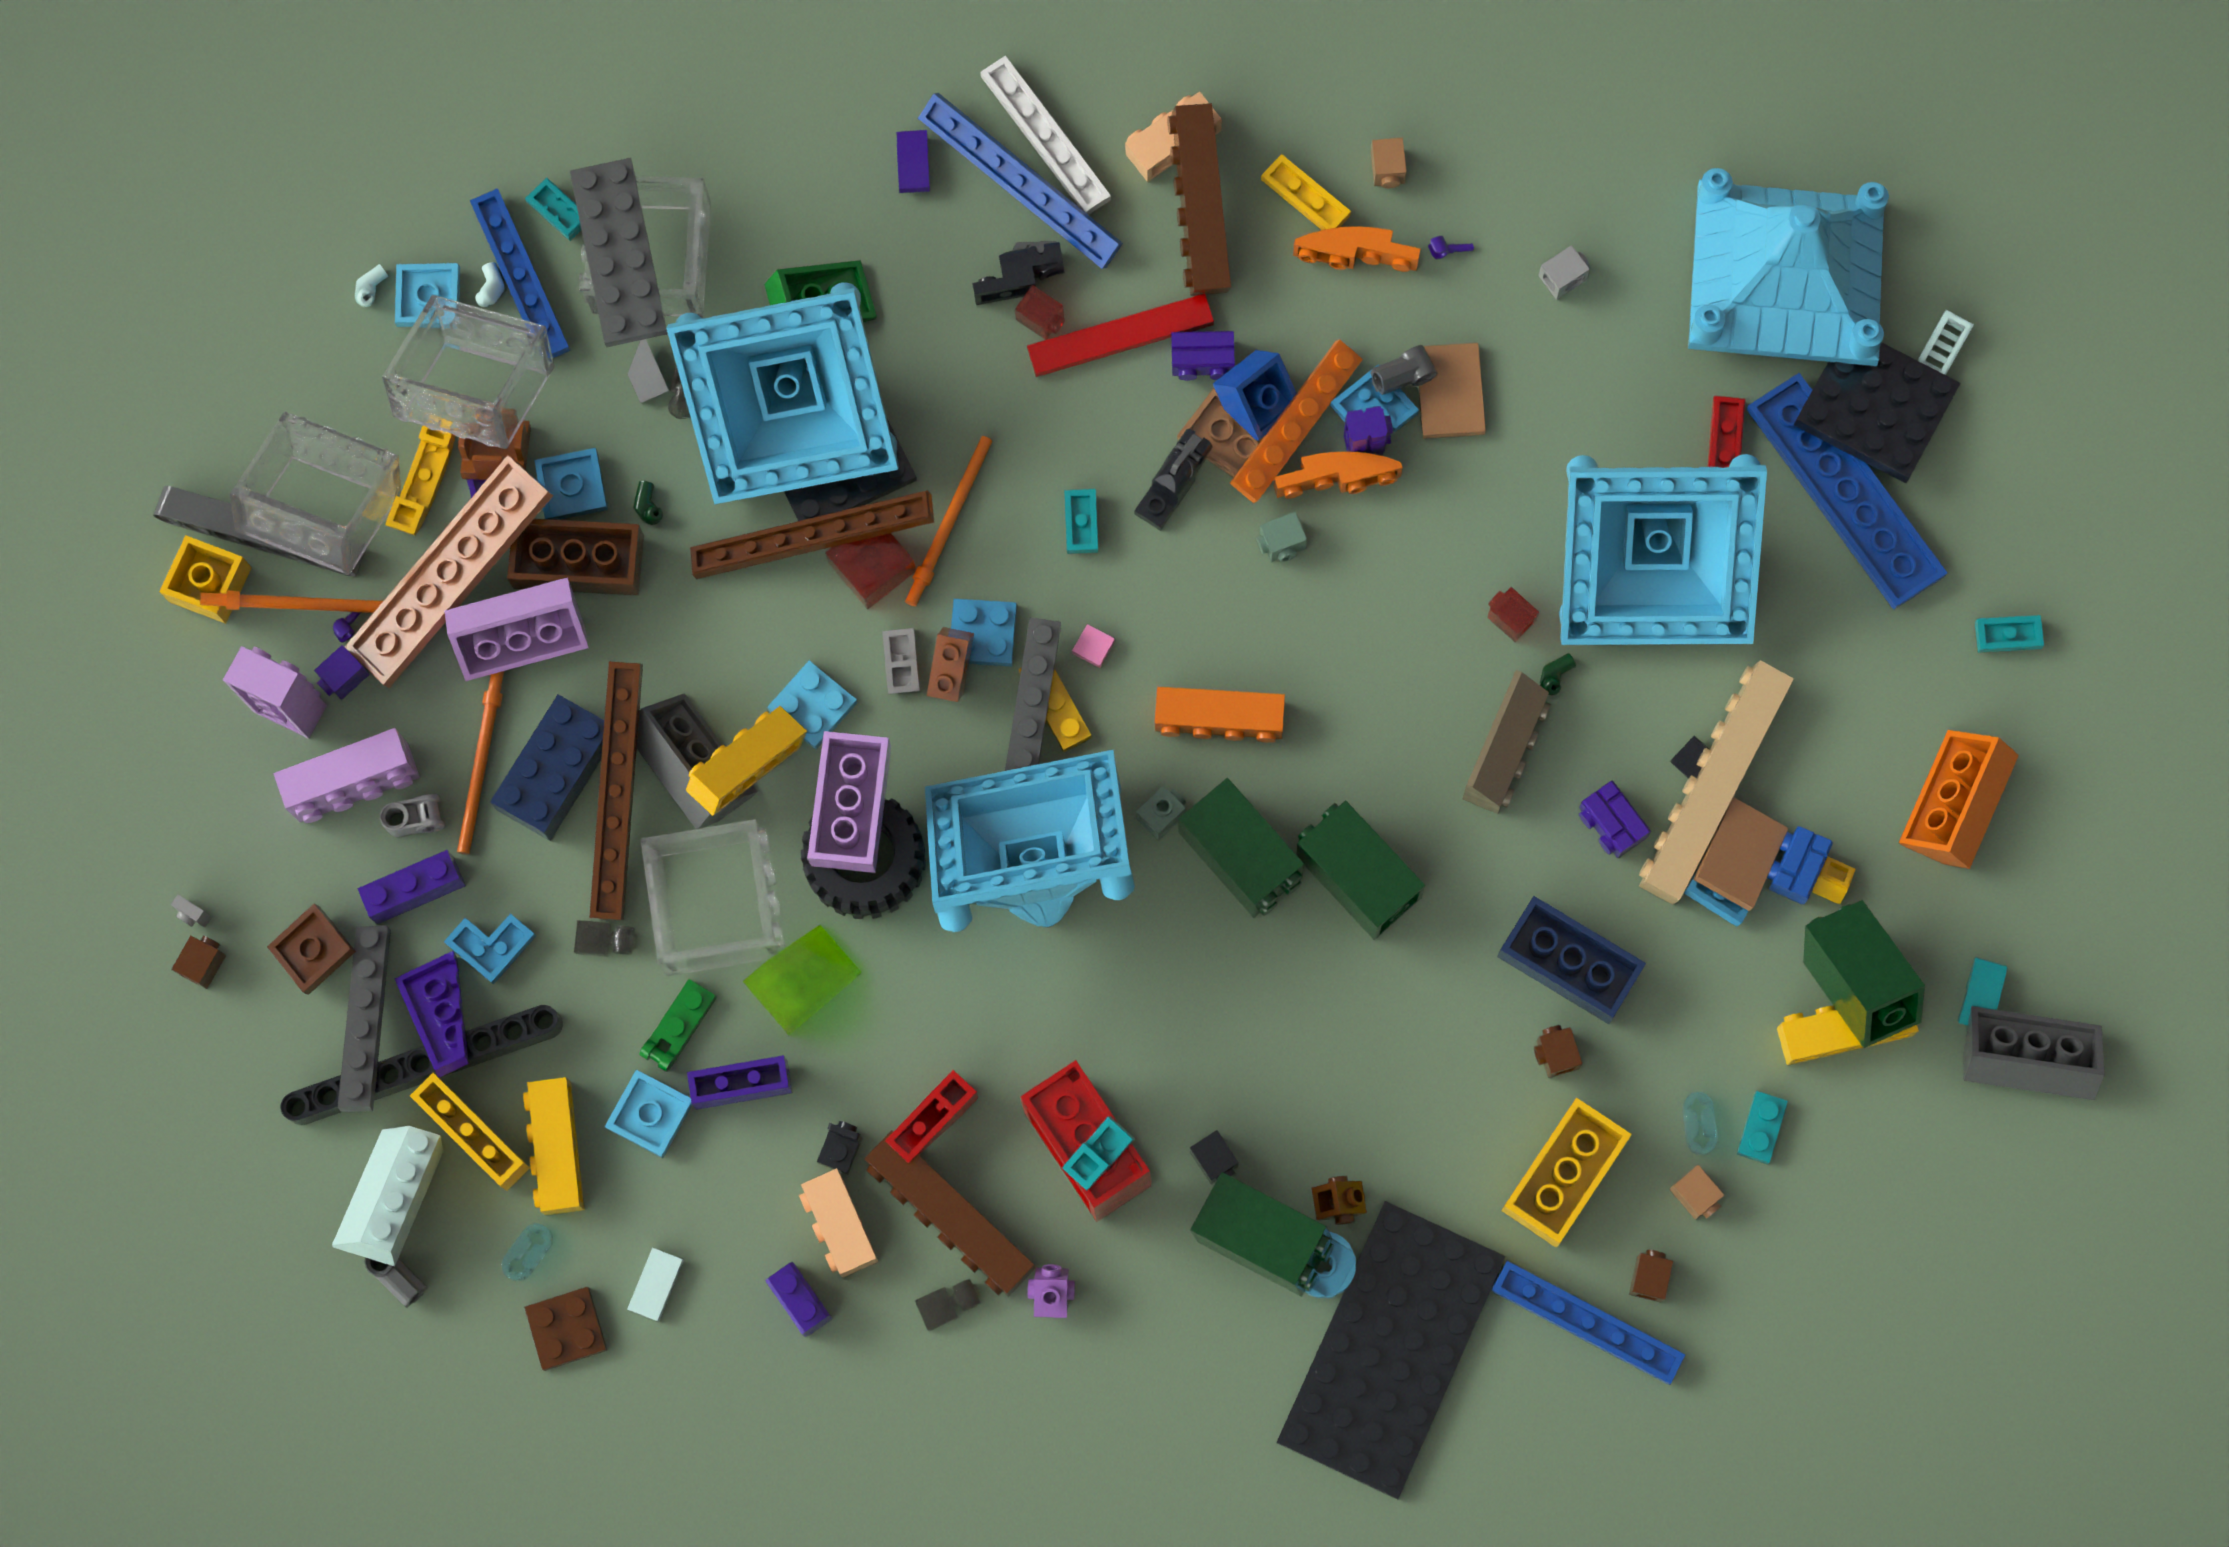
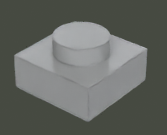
(189, 912)

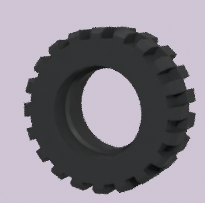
(884, 892)

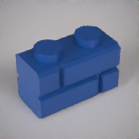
(1800, 864)

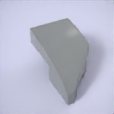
(646, 374)

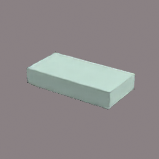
(655, 1284)

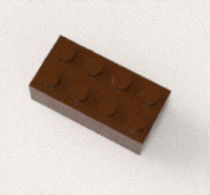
(591, 554)

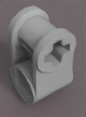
(415, 816)

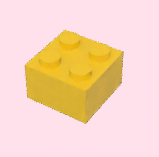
(200, 570)

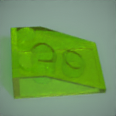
(801, 978)

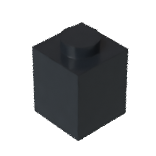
(1214, 1157)

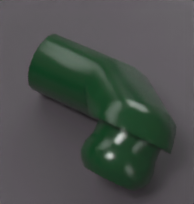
(644, 506)
(1553, 671)

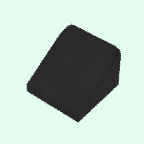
(1688, 757)

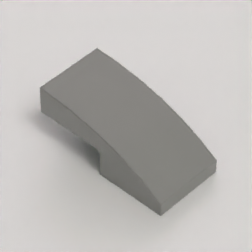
(901, 661)

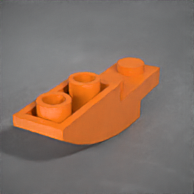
(1344, 244)
(1349, 469)

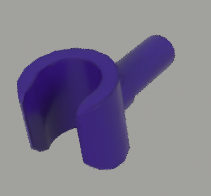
(1439, 248)
(342, 627)

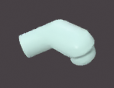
(366, 286)
(492, 288)

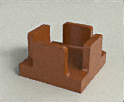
(482, 460)

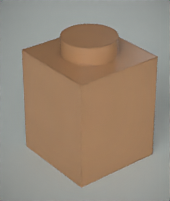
(1388, 162)
(1698, 1193)

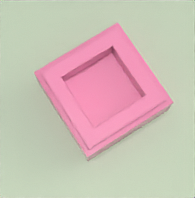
(1093, 646)

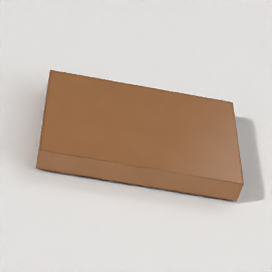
(1453, 399)
(1230, 441)
(1741, 854)

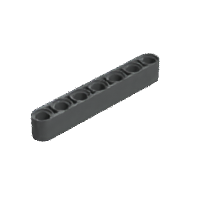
(216, 520)

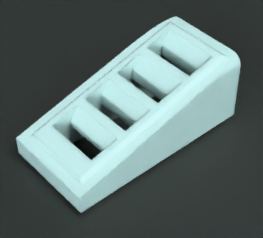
(1955, 322)

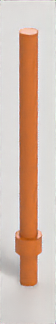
(923, 573)
(234, 600)
(491, 700)

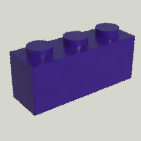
(411, 887)
(739, 1082)

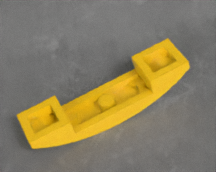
(422, 481)

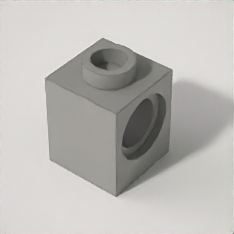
(1564, 271)

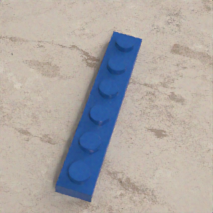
(517, 267)
(1588, 1323)

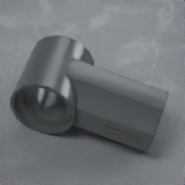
(1410, 368)
(398, 1281)

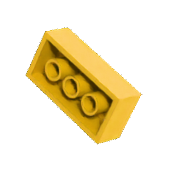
(1566, 1172)

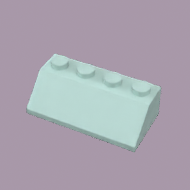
(389, 1194)

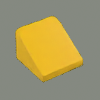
(1833, 880)

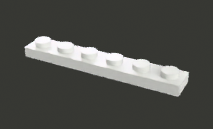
(1045, 135)

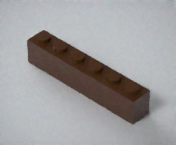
(1200, 199)
(952, 1216)

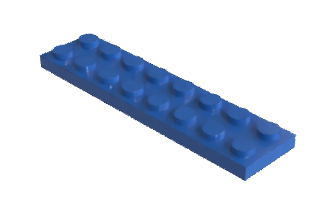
(1849, 498)

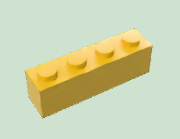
(745, 760)
(1822, 1035)
(470, 1132)
(555, 1146)

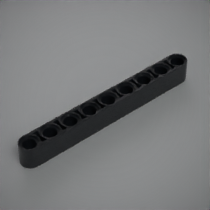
(406, 1062)

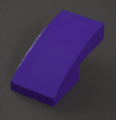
(913, 161)

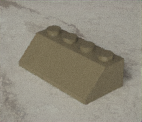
(1506, 744)

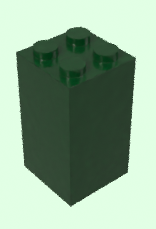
(1241, 848)
(1359, 869)
(1863, 973)
(1262, 1234)

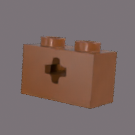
(950, 664)

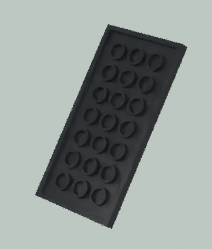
(1391, 1350)

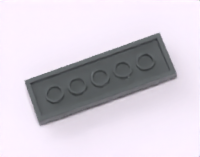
(618, 252)

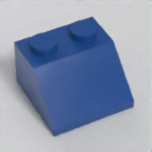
(1256, 392)

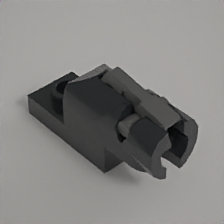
(1019, 271)
(1173, 479)

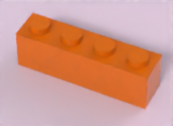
(1219, 713)

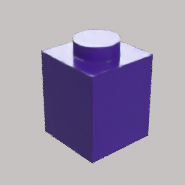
(340, 673)

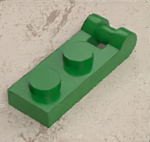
(678, 1024)

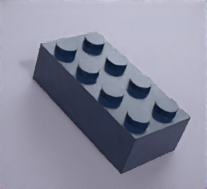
(552, 768)
(1571, 959)

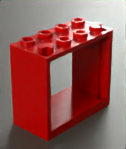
(1065, 1116)

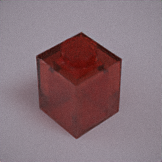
(1040, 313)
(1512, 613)

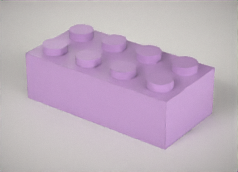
(516, 629)
(275, 690)
(347, 776)
(849, 802)

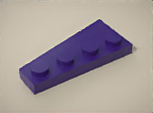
(437, 1011)

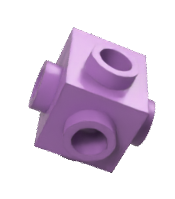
(1051, 1291)

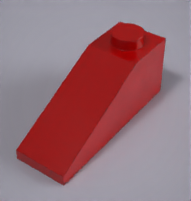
(932, 1117)

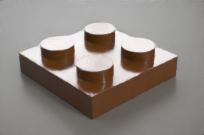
(311, 949)
(565, 1328)

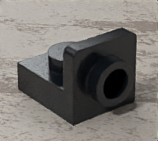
(840, 1147)

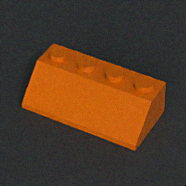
(1959, 798)

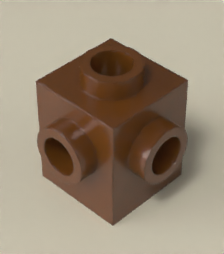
(1339, 1200)

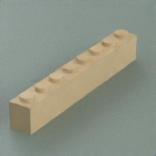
(1716, 783)

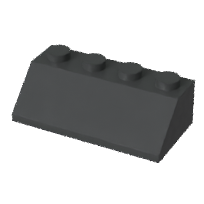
(672, 742)
(2033, 1053)

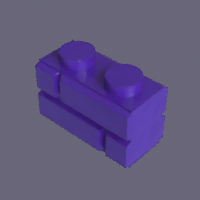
(1202, 354)
(1367, 431)
(1613, 819)
(798, 1299)

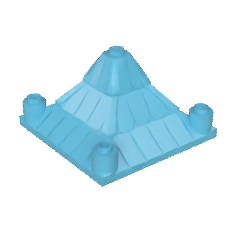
(1787, 271)
(783, 395)
(1662, 553)
(1027, 840)

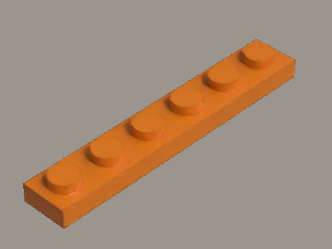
(1296, 421)

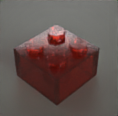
(871, 566)

